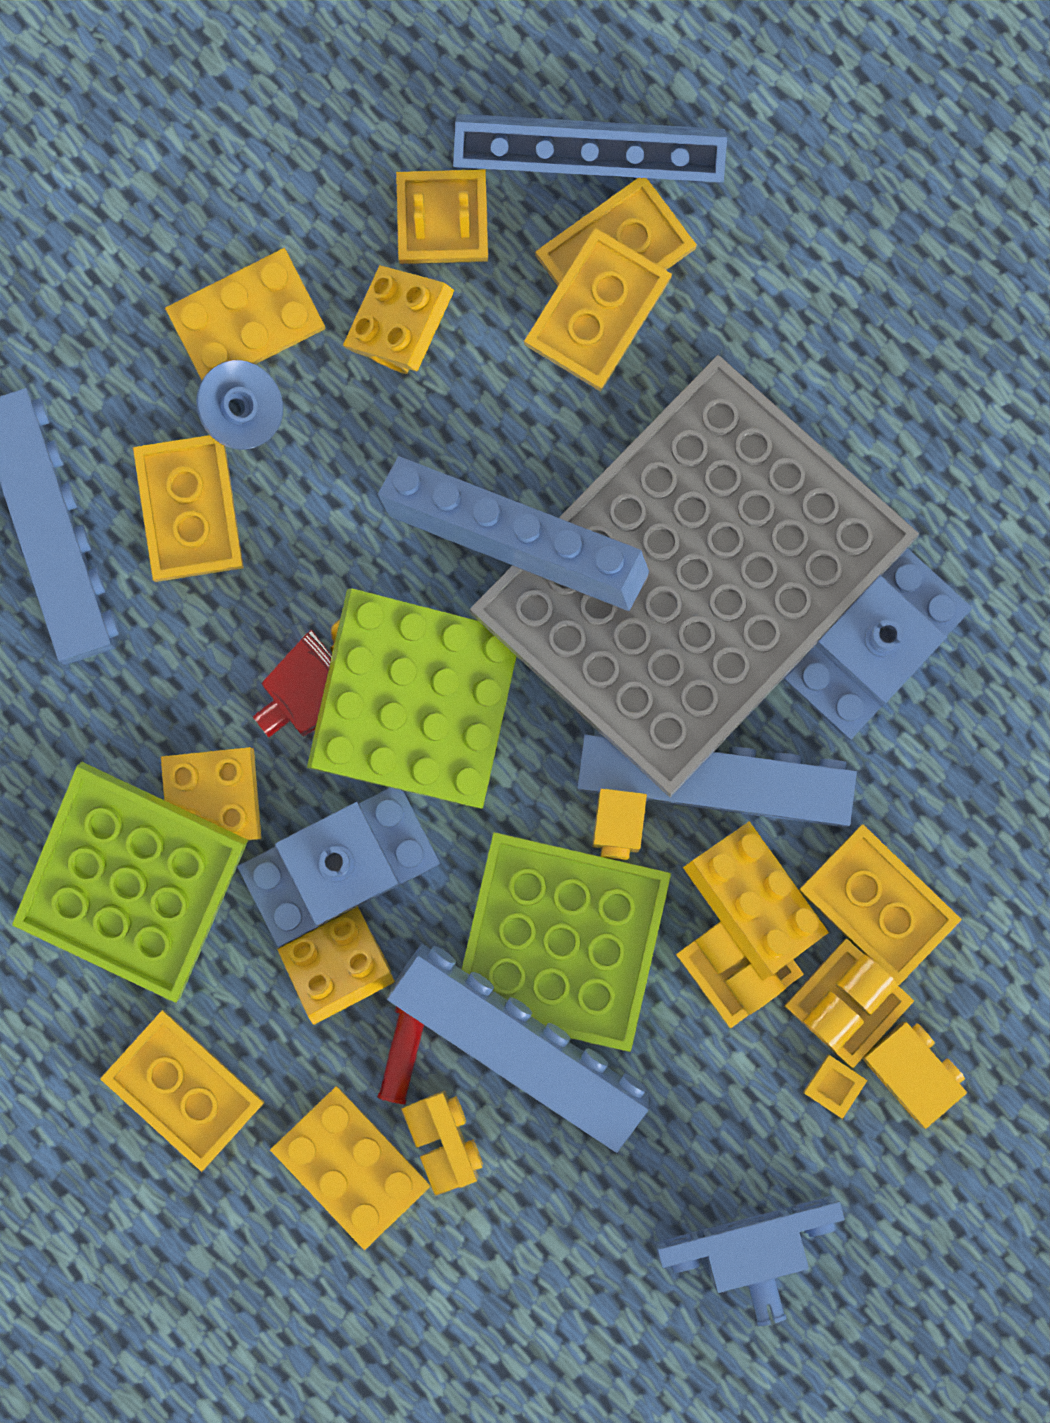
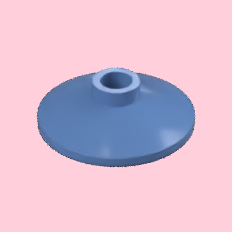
(255, 394)

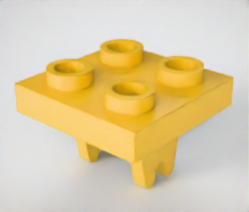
(442, 216)

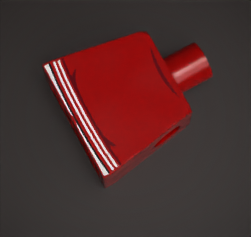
(296, 688)

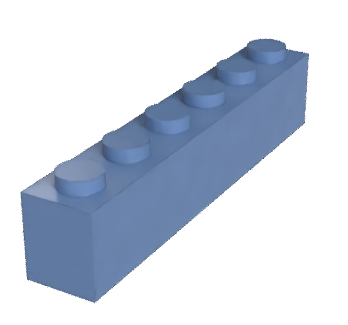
(590, 148)
(514, 533)
(48, 534)
(733, 783)
(520, 1047)

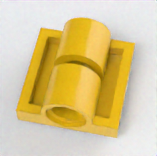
(398, 319)
(216, 788)
(336, 965)
(729, 977)
(849, 1003)
(457, 1160)

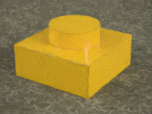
(835, 1086)

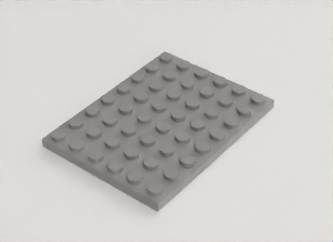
(748, 561)

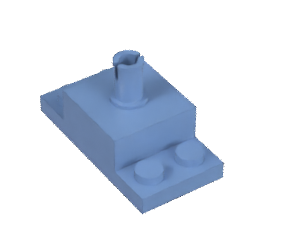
(878, 644)
(338, 864)
(754, 1251)

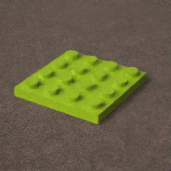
(412, 700)
(129, 882)
(567, 936)

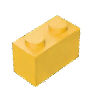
(619, 823)
(915, 1073)

